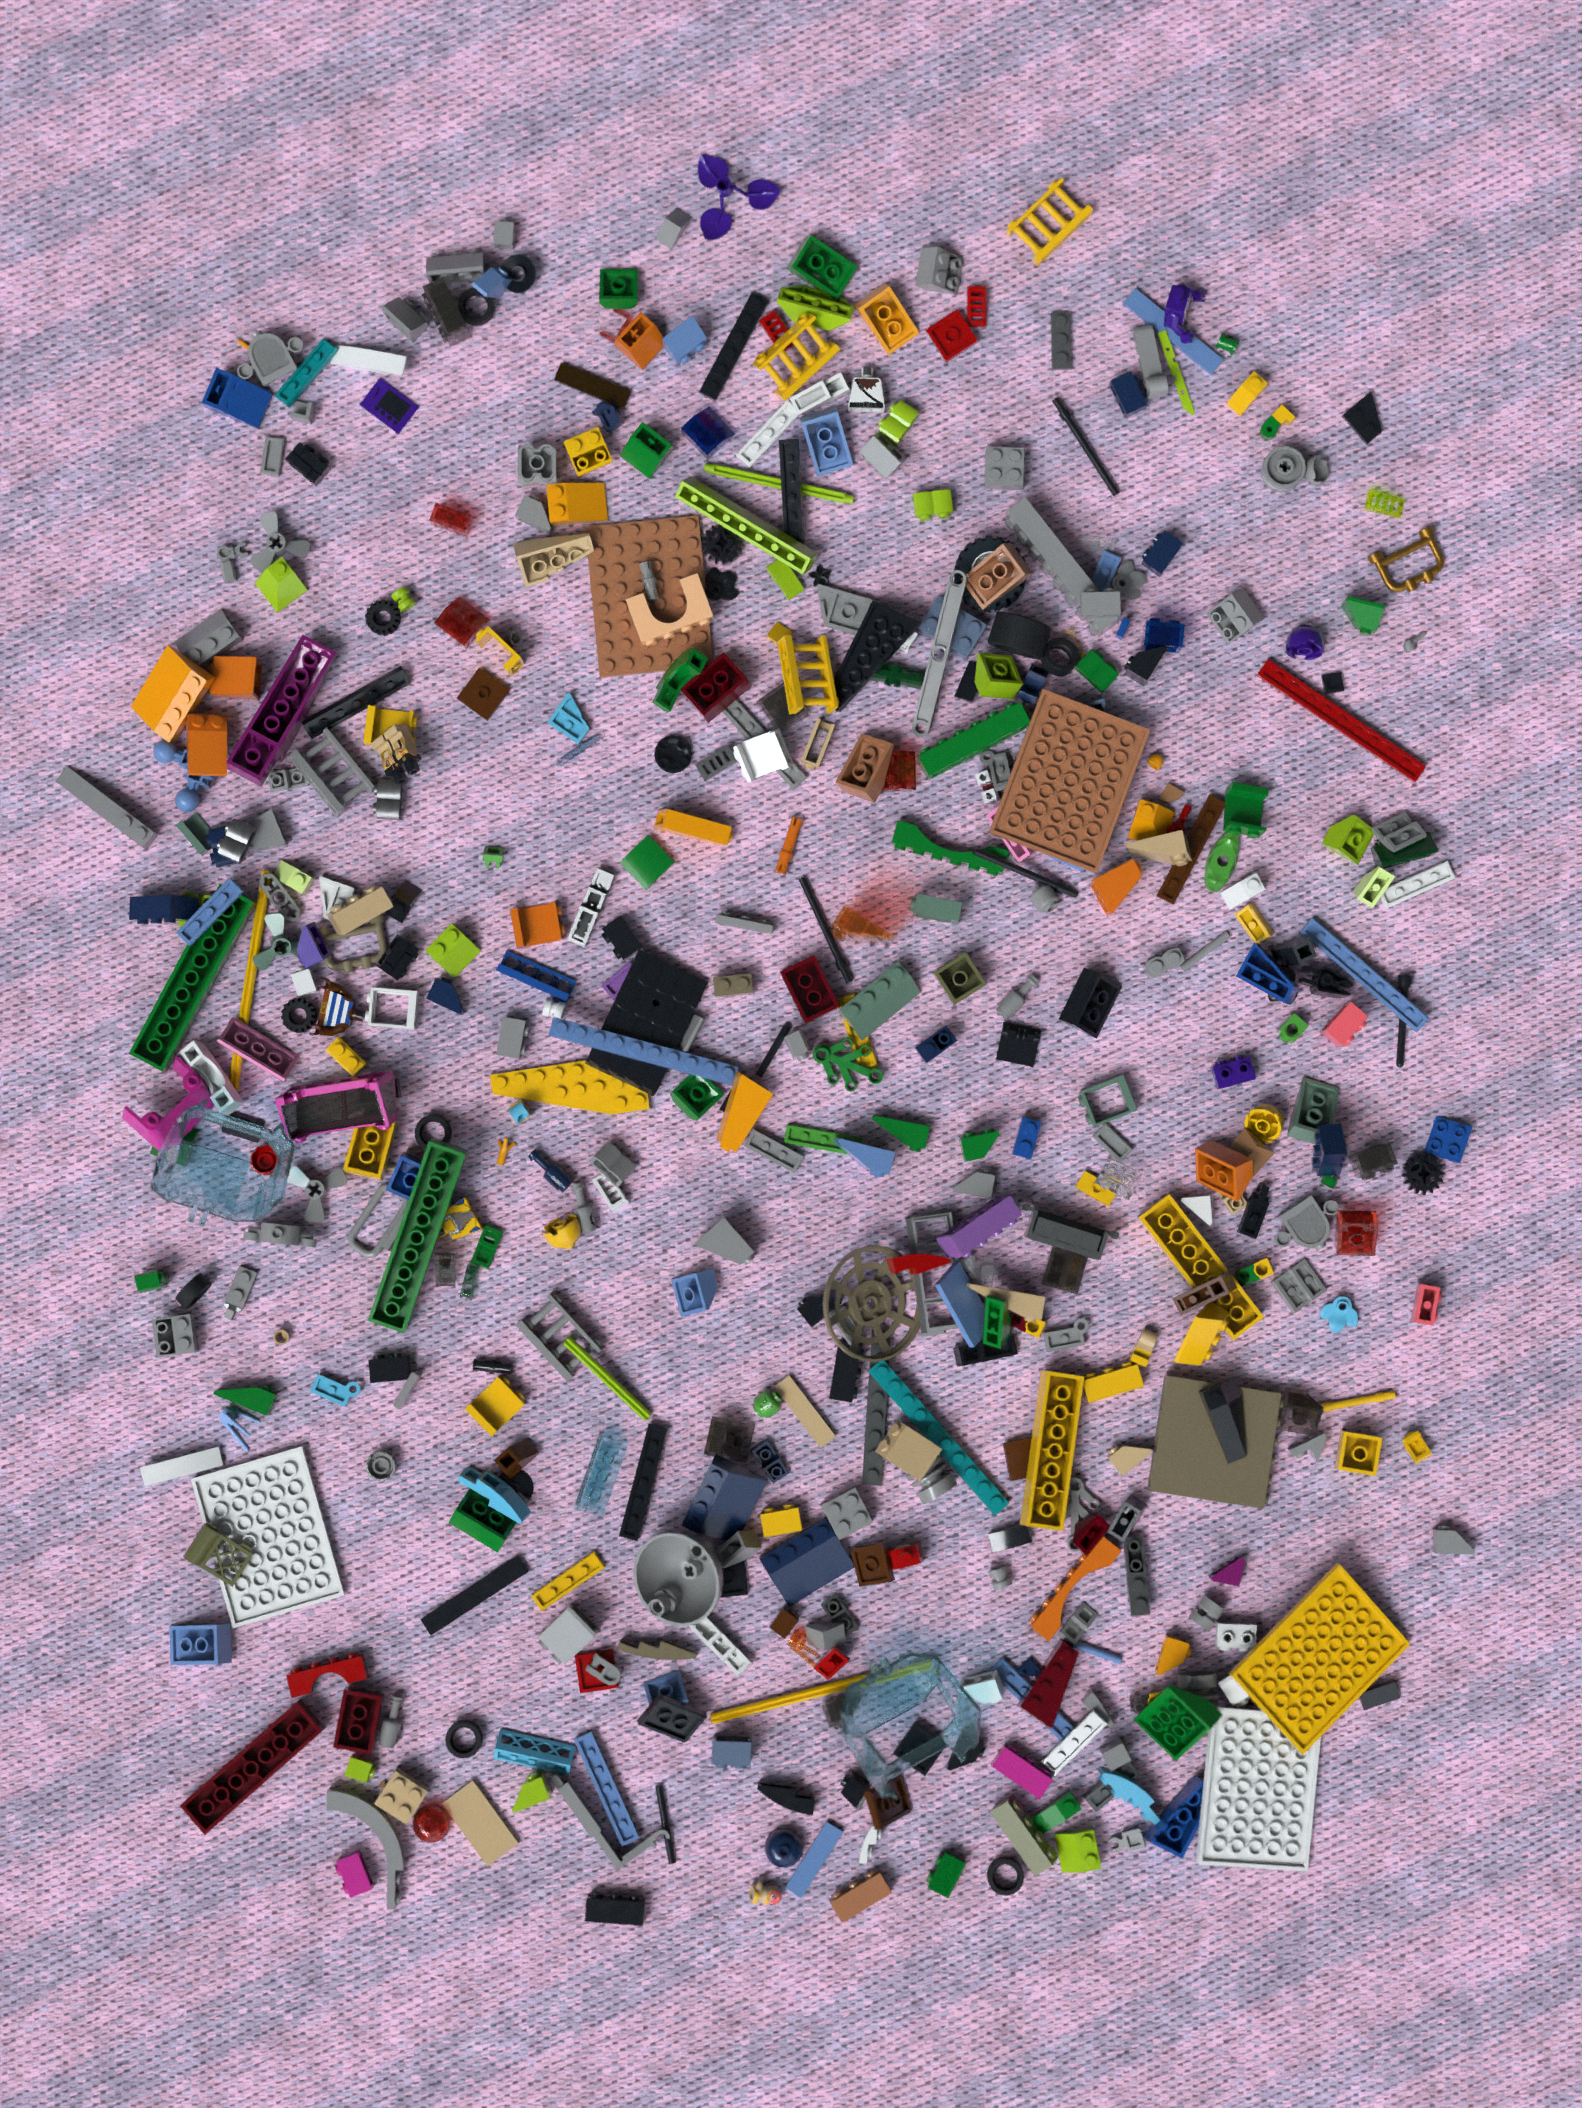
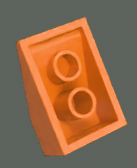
(206, 744)

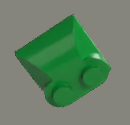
(618, 288)
(695, 1096)

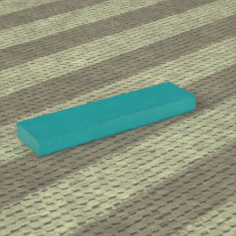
(306, 372)

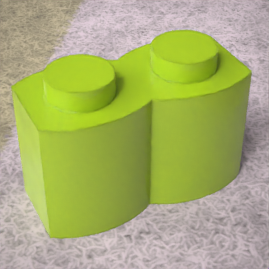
(898, 422)
(933, 504)

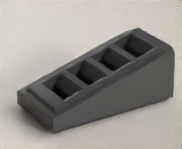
(727, 750)

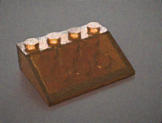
(856, 928)

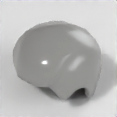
(1316, 470)

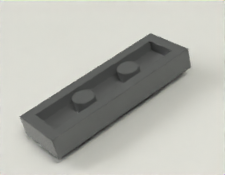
(1060, 341)
(1101, 1794)

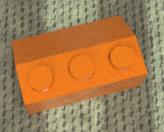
(1223, 1169)

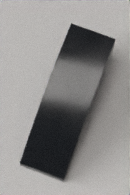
(983, 1352)
(787, 1797)

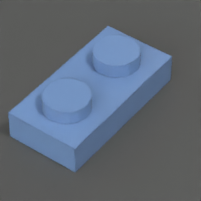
(1105, 570)

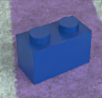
(1026, 1138)

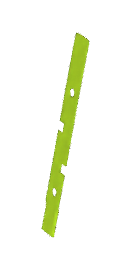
(1175, 370)

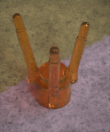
(797, 1643)

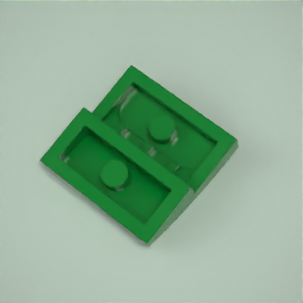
(647, 862)

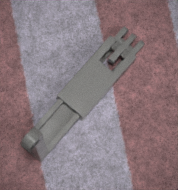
(594, 1827)

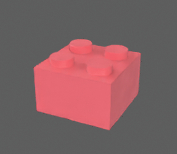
(1344, 1025)

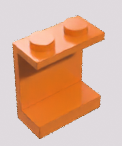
(537, 924)

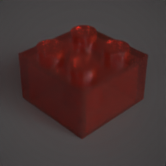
(1356, 1233)

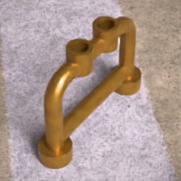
(1411, 584)

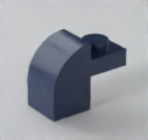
(1032, 684)

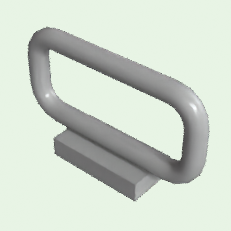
(388, 1238)

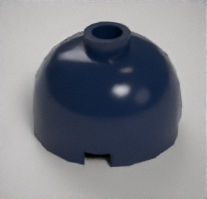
(783, 1847)

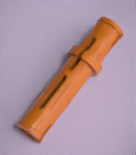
(788, 846)

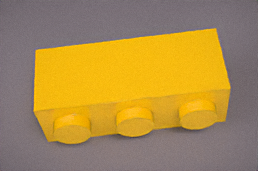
(1112, 1382)

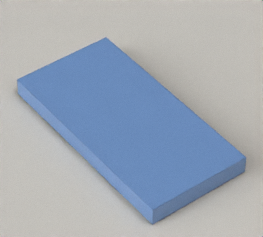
(962, 1303)

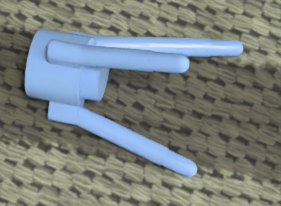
(229, 1418)

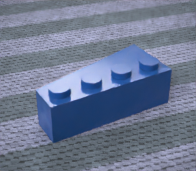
(1179, 1820)

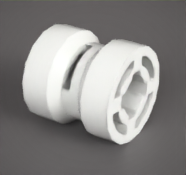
(554, 1009)

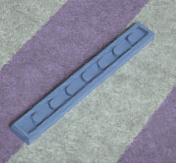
(1364, 975)

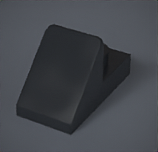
(403, 902)

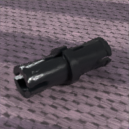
(493, 1366)

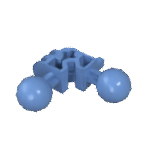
(187, 798)

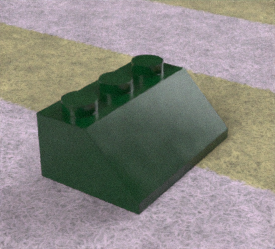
(1385, 858)

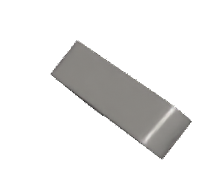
(1149, 362)

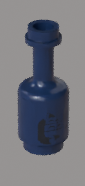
(553, 1173)

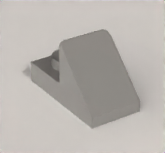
(1314, 1444)

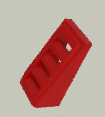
(976, 290)
(773, 315)

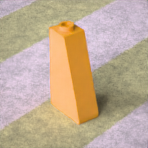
(693, 827)
(741, 1112)

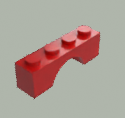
(351, 1669)

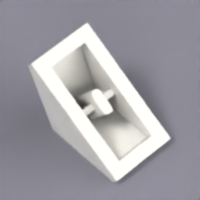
(1200, 1207)

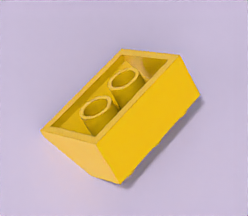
(1203, 1335)

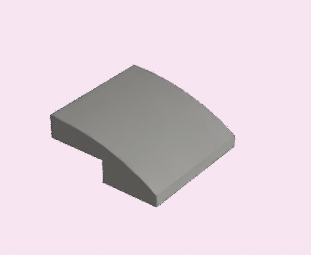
(1398, 832)
(1298, 1286)

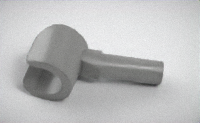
(1409, 645)

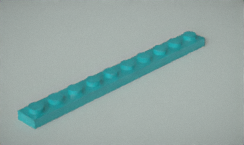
(938, 1435)

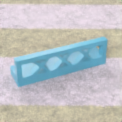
(533, 1756)

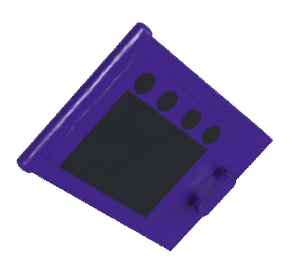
(389, 406)

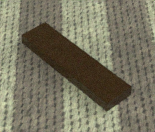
(592, 385)

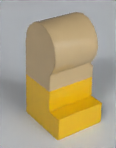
(1144, 1347)

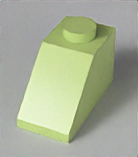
(293, 877)
(1373, 886)

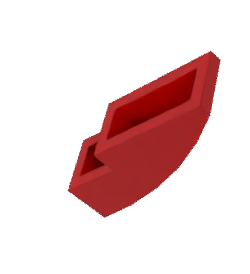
(916, 1263)

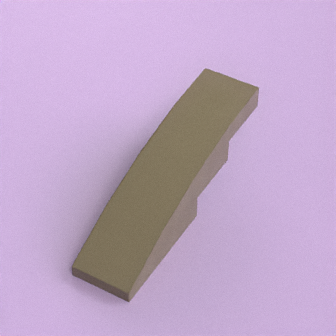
(665, 1651)

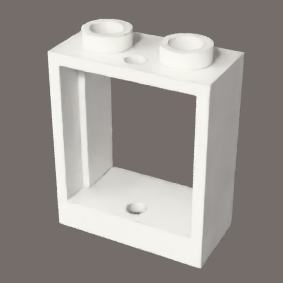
(370, 1015)

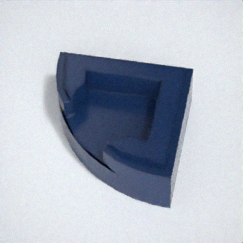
(1028, 1668)

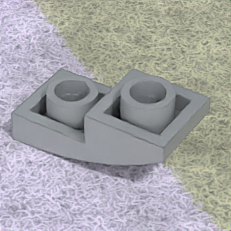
(286, 780)

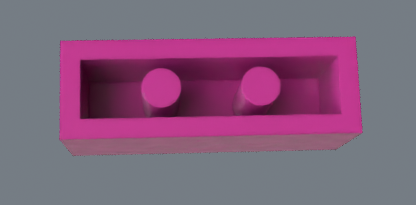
(1022, 1771)

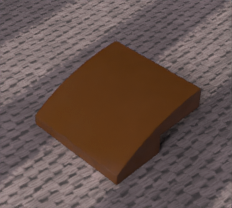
(1017, 1457)

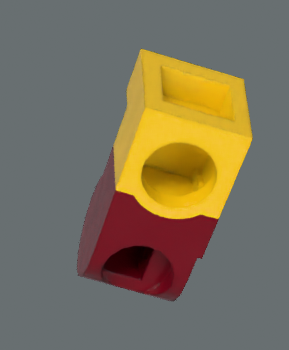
(1032, 1328)

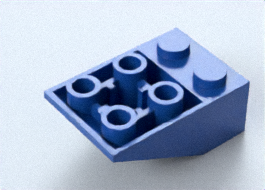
(236, 398)

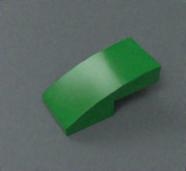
(486, 1247)

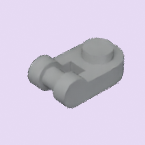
(610, 1674)

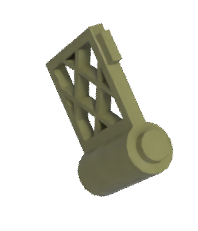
(205, 1544)

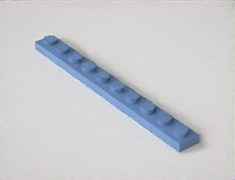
(642, 1051)

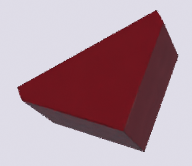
(1089, 1532)

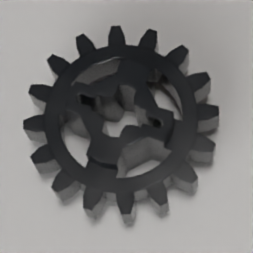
(714, 545)
(1422, 1182)

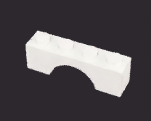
(222, 1091)

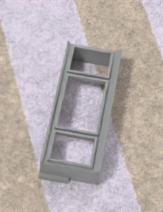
(918, 1279)

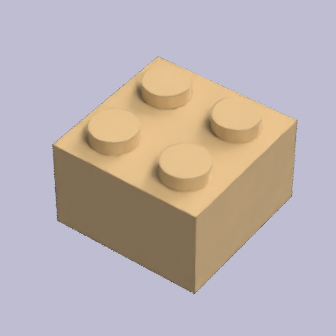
(401, 1795)

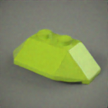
(827, 309)

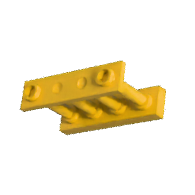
(1054, 240)
(812, 362)
(791, 678)

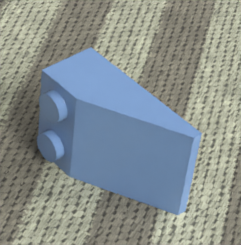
(826, 441)
(870, 1158)
(200, 1644)

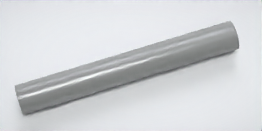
(1206, 950)

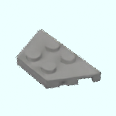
(843, 609)

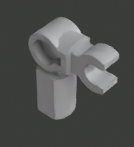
(225, 554)

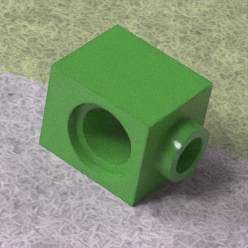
(1300, 1027)

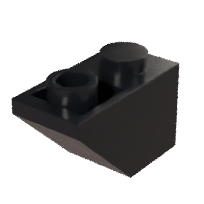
(1294, 952)

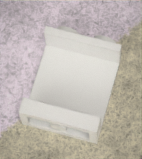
(762, 754)

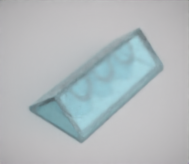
(600, 1475)

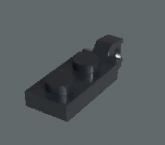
(1254, 1212)

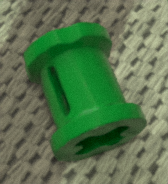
(1227, 343)

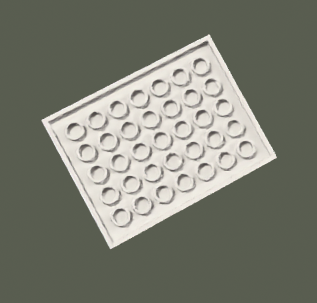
(277, 1514)
(1256, 1795)

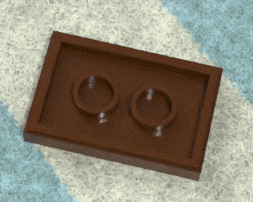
(887, 1810)

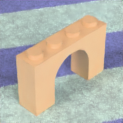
(651, 629)

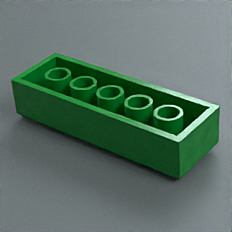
(973, 741)

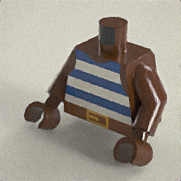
(336, 1010)

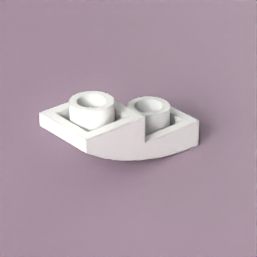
(870, 1838)

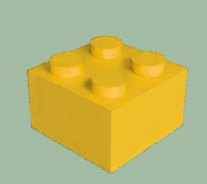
(1358, 1453)

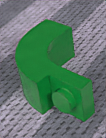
(676, 676)

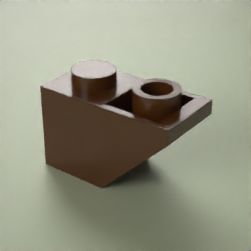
(516, 1457)

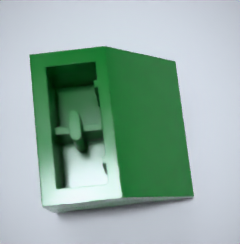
(646, 450)
(977, 1146)

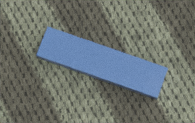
(210, 911)
(814, 1859)

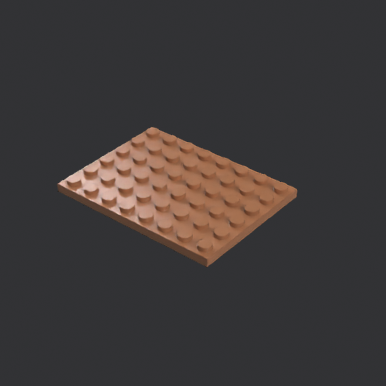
(615, 575)
(1069, 781)

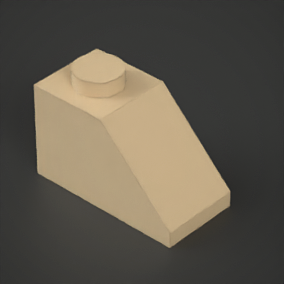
(1127, 1457)

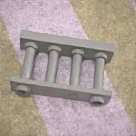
(324, 790)
(541, 1340)

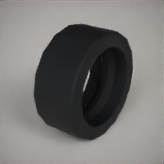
(471, 320)
(1066, 646)
(432, 1118)
(193, 1291)
(478, 1737)
(1002, 1890)

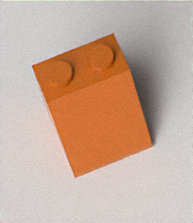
(236, 677)
(1115, 885)

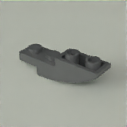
(1136, 1576)

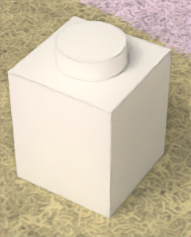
(304, 982)

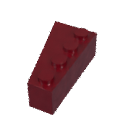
(1048, 1687)

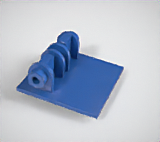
(1448, 1139)

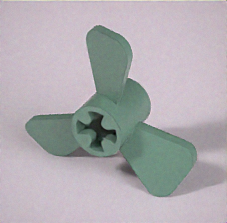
(275, 923)

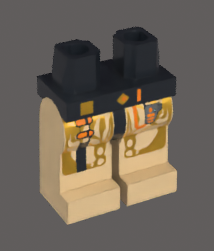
(397, 753)

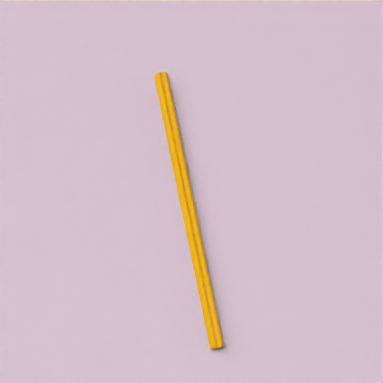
(250, 975)
(784, 1700)

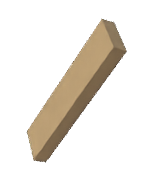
(804, 1411)

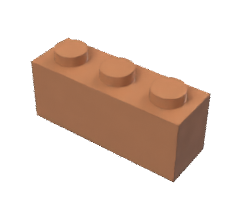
(860, 1895)

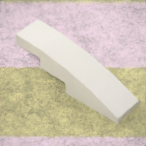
(369, 360)
(181, 1466)
(721, 1645)

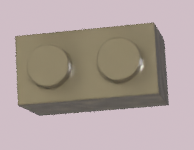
(733, 985)

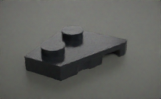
(1364, 419)

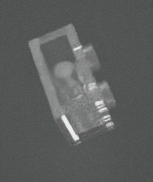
(1118, 1178)

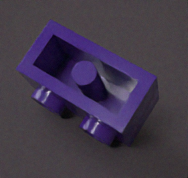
(1233, 1072)

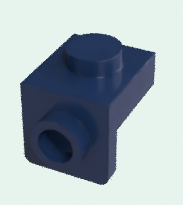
(608, 415)

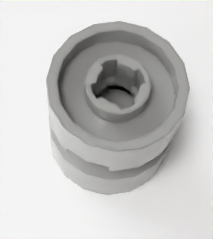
(1206, 1613)

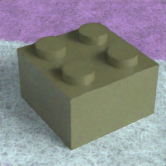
(959, 979)

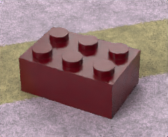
(716, 687)
(809, 989)
(358, 1720)

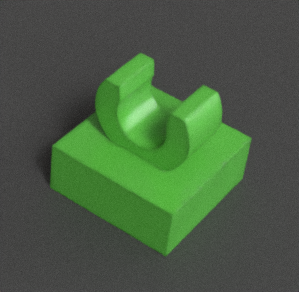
(493, 854)

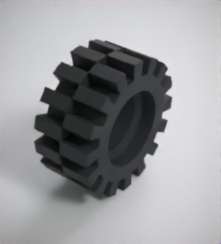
(375, 609)
(287, 1015)

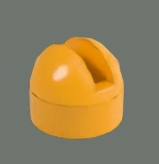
(1155, 761)

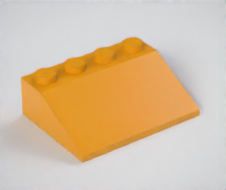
(171, 693)

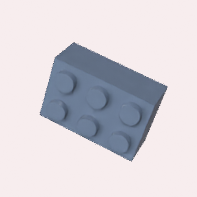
(966, 633)

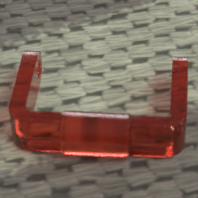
(621, 329)

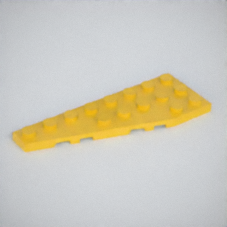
(571, 1086)

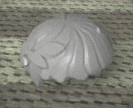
(381, 1465)

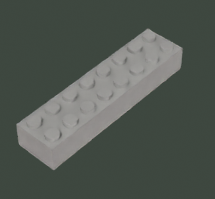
(1054, 559)

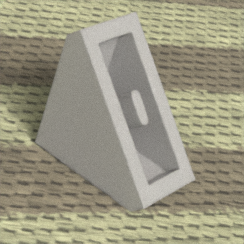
(673, 228)
(825, 1635)

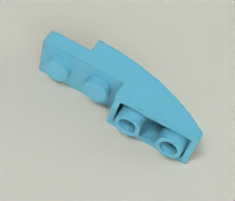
(501, 1495)
(1129, 1790)

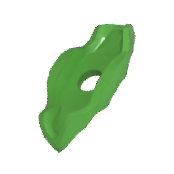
(1216, 875)

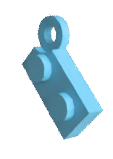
(334, 1390)

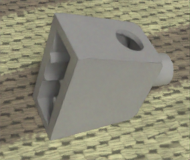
(268, 832)

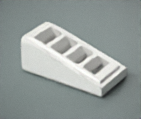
(618, 1205)

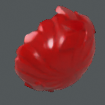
(263, 1160)

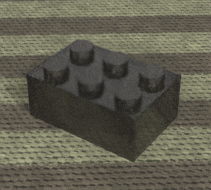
(445, 312)

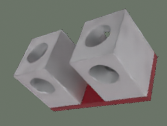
(985, 780)

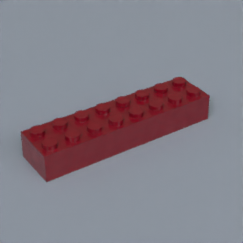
(252, 1767)

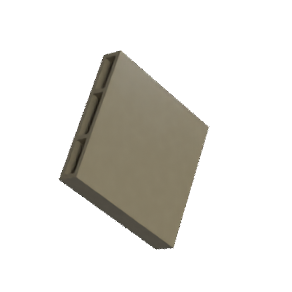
(1188, 1453)

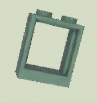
(936, 908)
(1125, 1093)

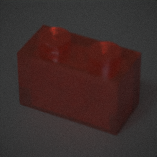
(451, 520)

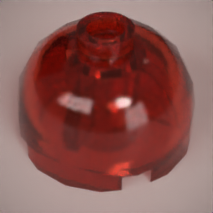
(431, 1823)

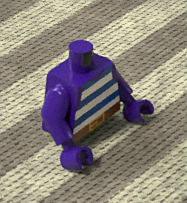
(1177, 309)

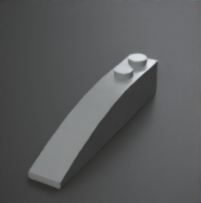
(106, 808)

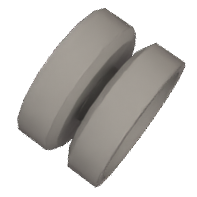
(1272, 471)

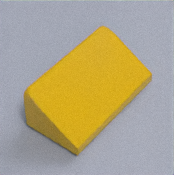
(1254, 923)

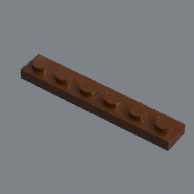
(1196, 839)

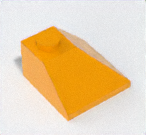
(1149, 820)

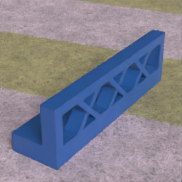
(529, 980)

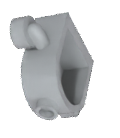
(269, 357)
(1306, 1224)
(280, 1234)

